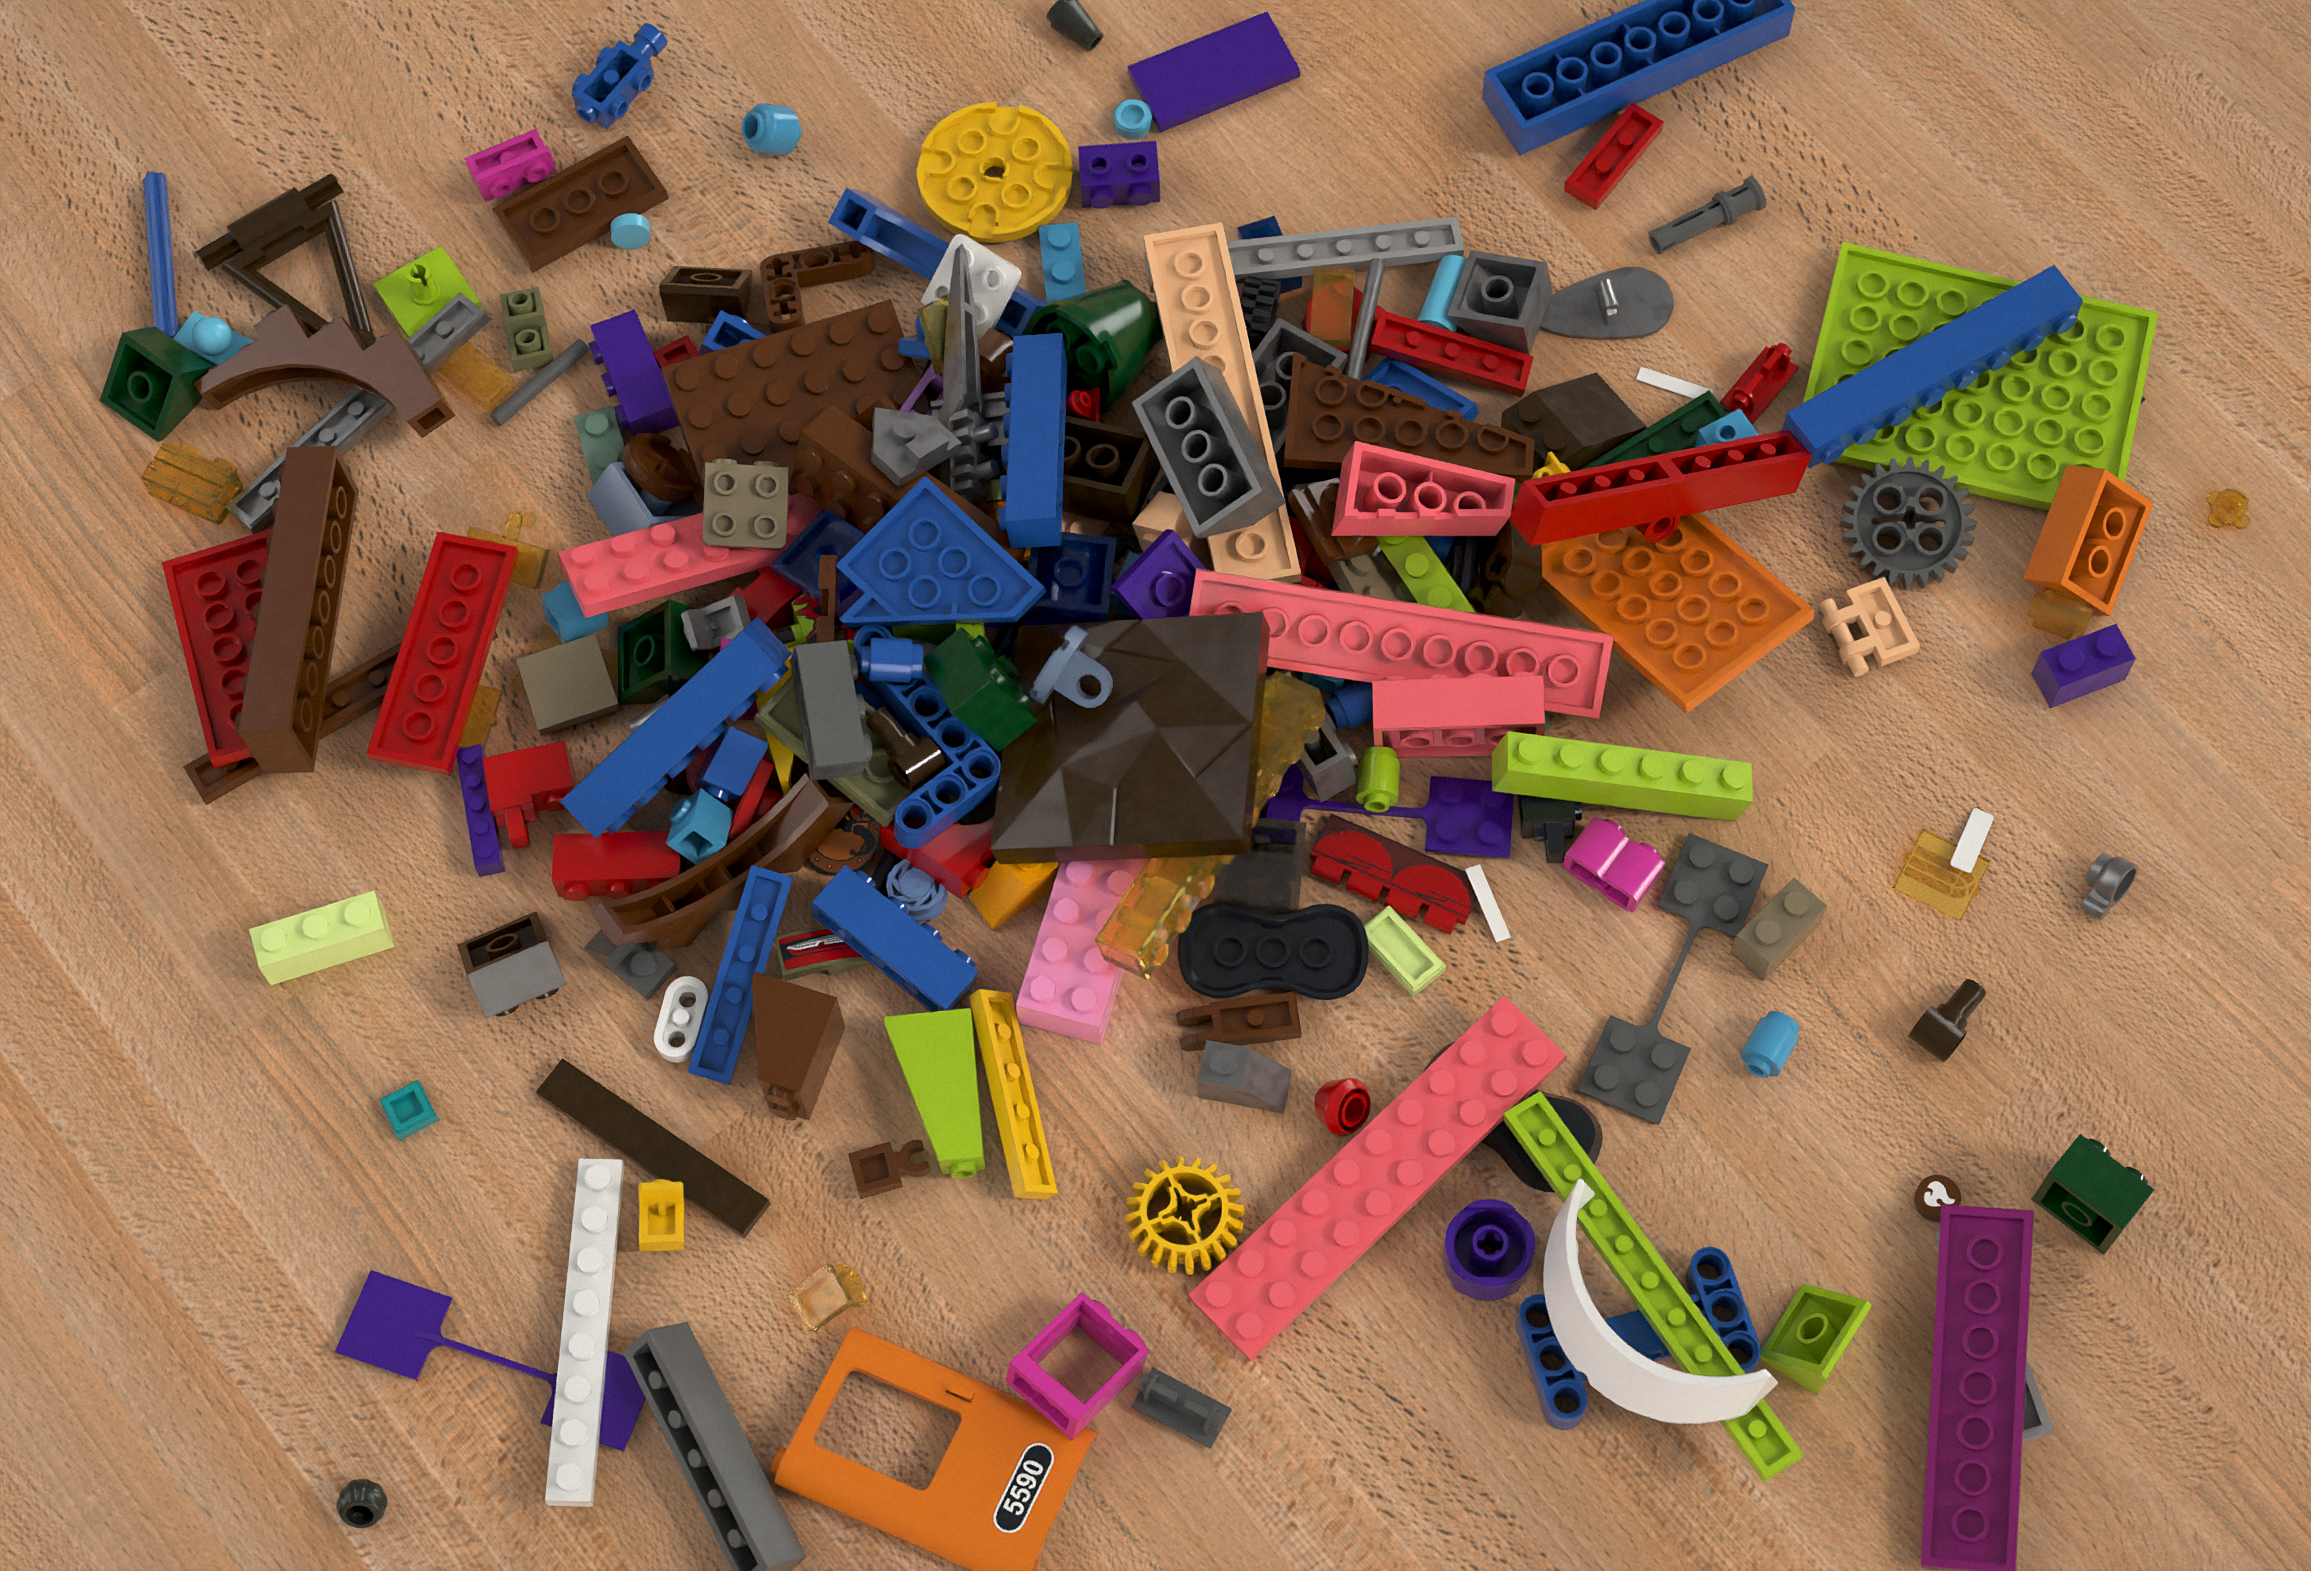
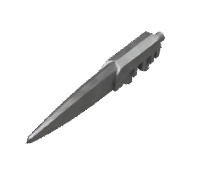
(962, 400)

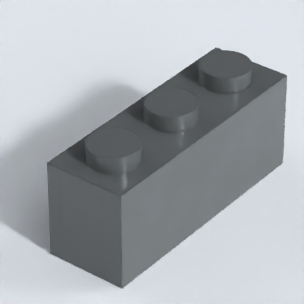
(830, 710)

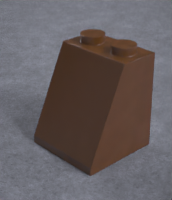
(794, 1043)

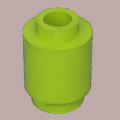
(1378, 779)

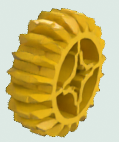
(1168, 1223)

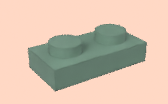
(600, 440)

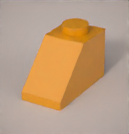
(1012, 889)

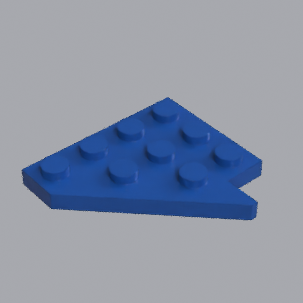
(934, 568)

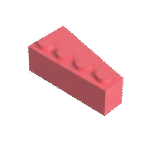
(1417, 496)

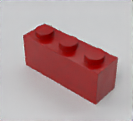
(612, 863)

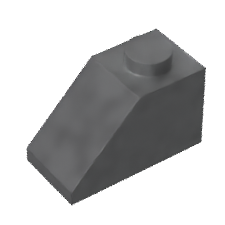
(1242, 1077)

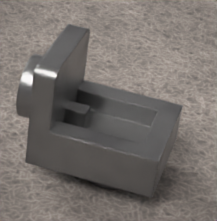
(716, 621)

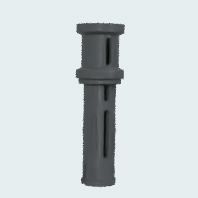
(1721, 210)

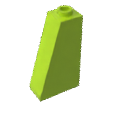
(942, 1076)

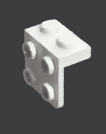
(991, 280)

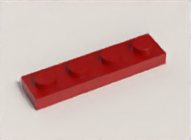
(1451, 353)

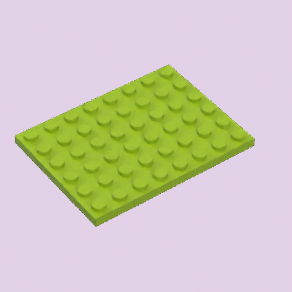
(2011, 427)

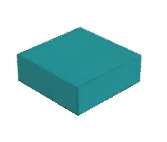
(408, 1110)

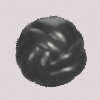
(361, 1503)

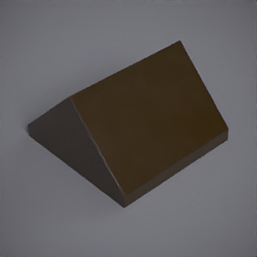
(702, 292)

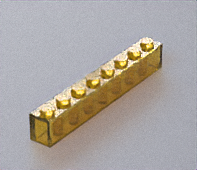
(1170, 888)

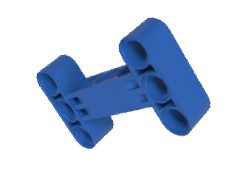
(1637, 1333)

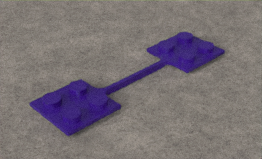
(1459, 816)
(401, 1324)

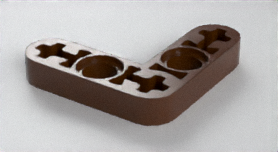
(842, 263)

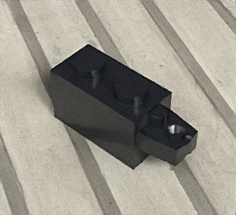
(1548, 821)

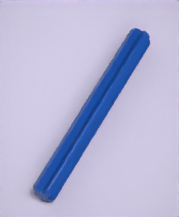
(160, 253)

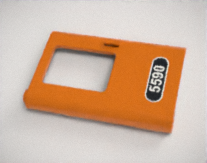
(992, 1489)

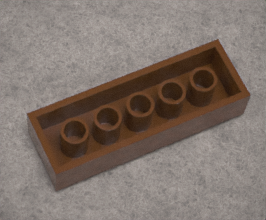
(838, 474)

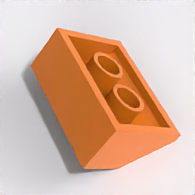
(2089, 537)

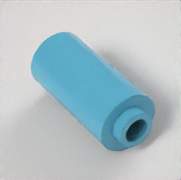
(1442, 292)

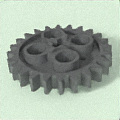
(1907, 487)

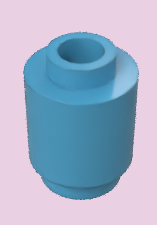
(1770, 1044)

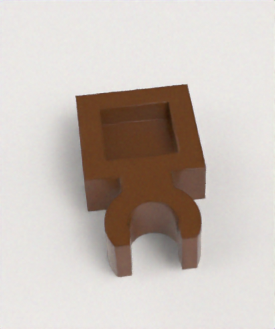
(879, 1169)

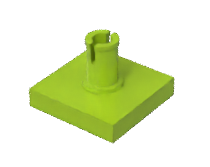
(422, 289)

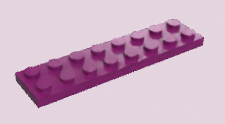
(1977, 1389)

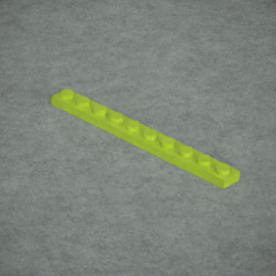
(1647, 1278)

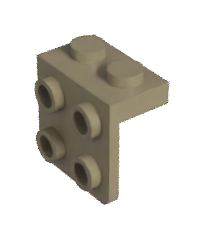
(745, 504)

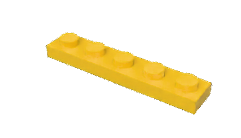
(1013, 1095)

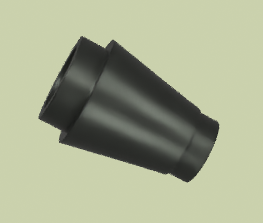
(1073, 22)

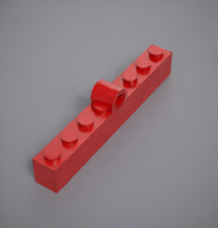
(1658, 489)

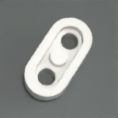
(679, 1020)

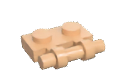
(1880, 621)

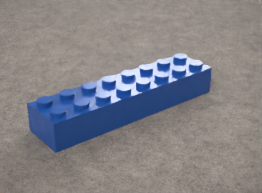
(1624, 62)

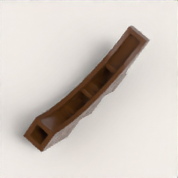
(333, 354)
(684, 905)

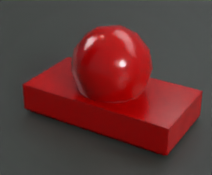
(754, 801)

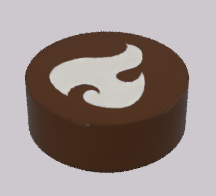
(1933, 1193)

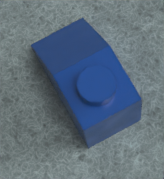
(730, 764)

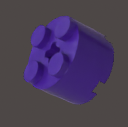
(1511, 1241)

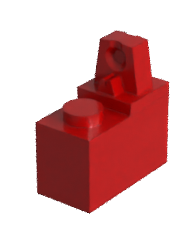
(525, 783)

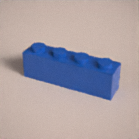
(894, 941)

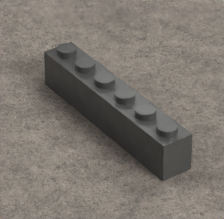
(713, 1451)

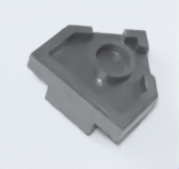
(909, 444)

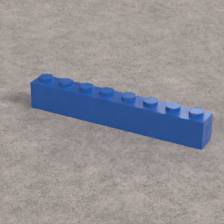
(1934, 366)

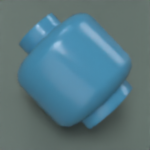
(771, 129)

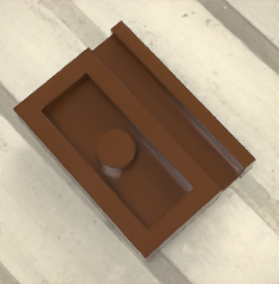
(1316, 512)

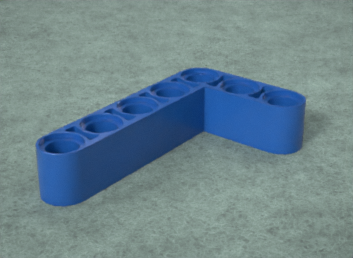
(958, 761)

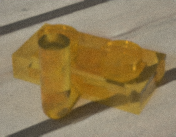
(531, 559)

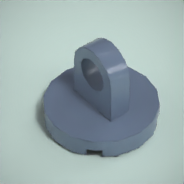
(1065, 670)

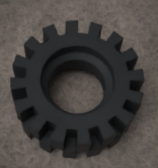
(1259, 307)

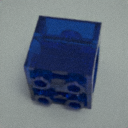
(1074, 578)

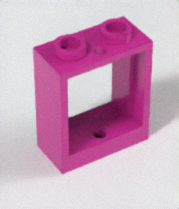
(1048, 1394)

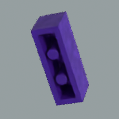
(632, 374)

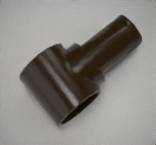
(910, 757)
(1943, 1027)

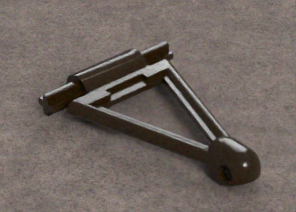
(280, 228)

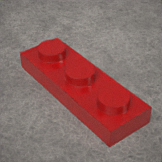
(1613, 156)

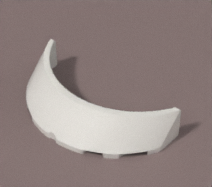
(1615, 1366)

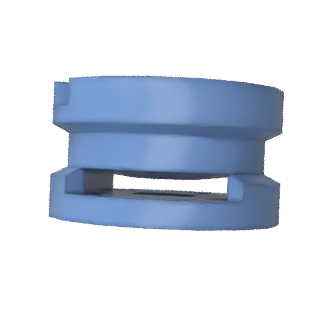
(916, 891)

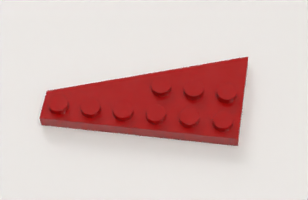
(214, 613)

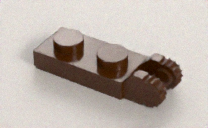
(1243, 1021)

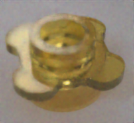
(2229, 499)

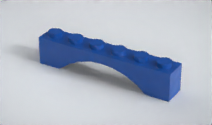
(916, 248)

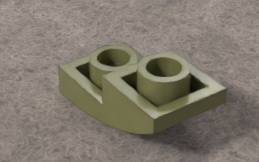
(526, 329)

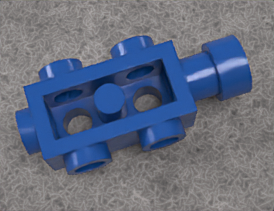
(618, 77)

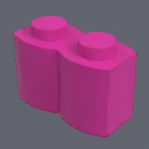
(1614, 863)

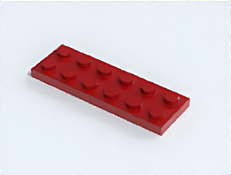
(443, 653)

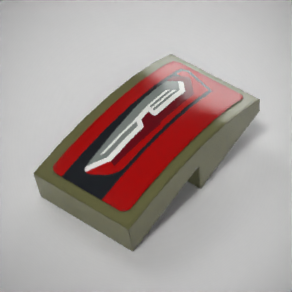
(814, 951)

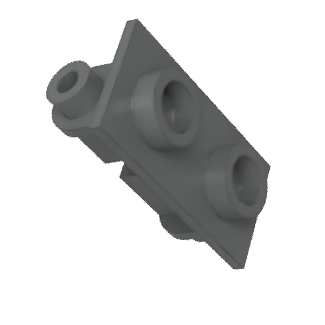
(1181, 1407)

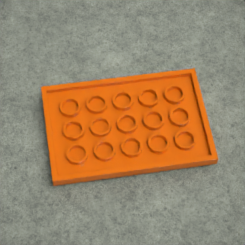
(1678, 608)

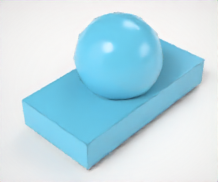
(210, 338)

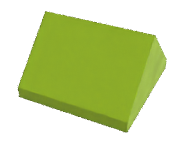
(1813, 1335)

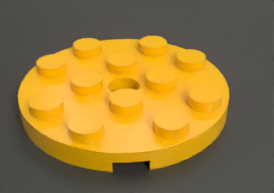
(986, 207)

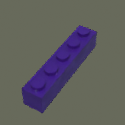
(481, 823)

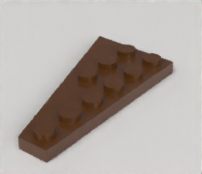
(1336, 410)

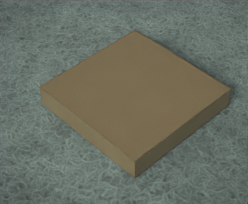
(567, 684)

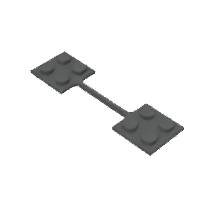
(1635, 1064)

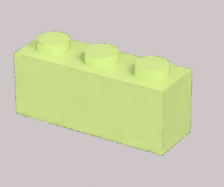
(321, 938)

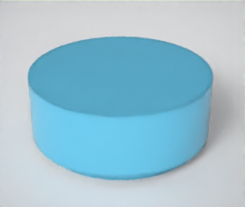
(1132, 119)
(630, 231)

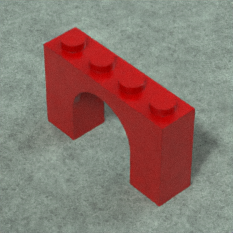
(955, 857)

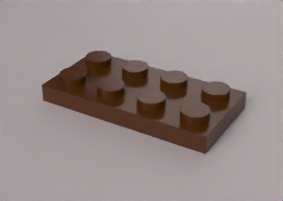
(579, 203)

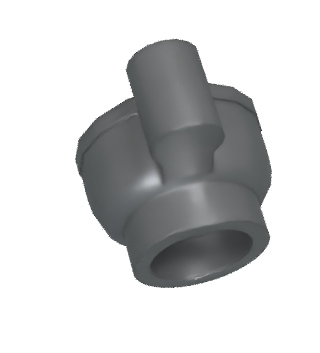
(2110, 881)

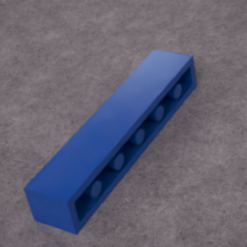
(1035, 441)

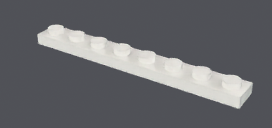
(585, 1333)

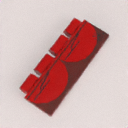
(1384, 864)

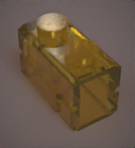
(192, 481)

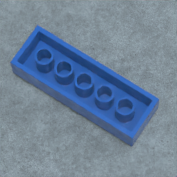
(669, 735)

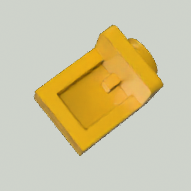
(661, 1216)

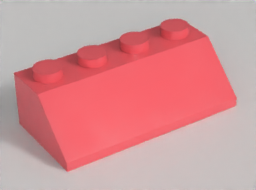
(1455, 714)

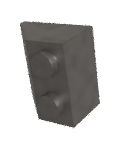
(1501, 299)

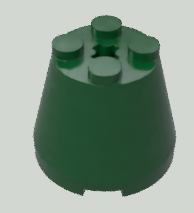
(1106, 338)

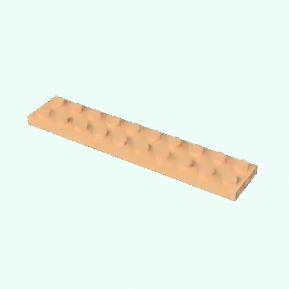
(1205, 320)

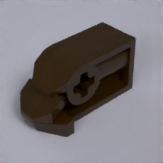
(1505, 572)

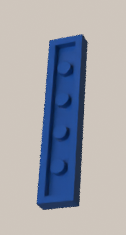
(732, 994)

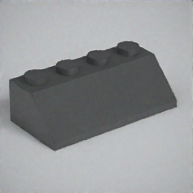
(1207, 450)

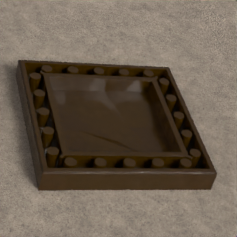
(1153, 766)

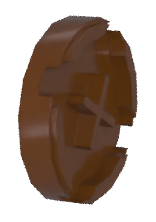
(660, 467)

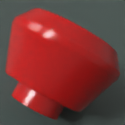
(1343, 1105)

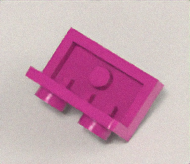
(510, 165)

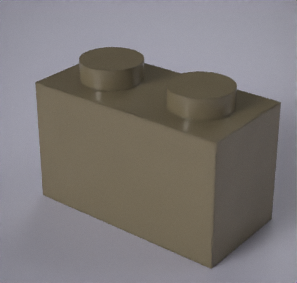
(1778, 929)

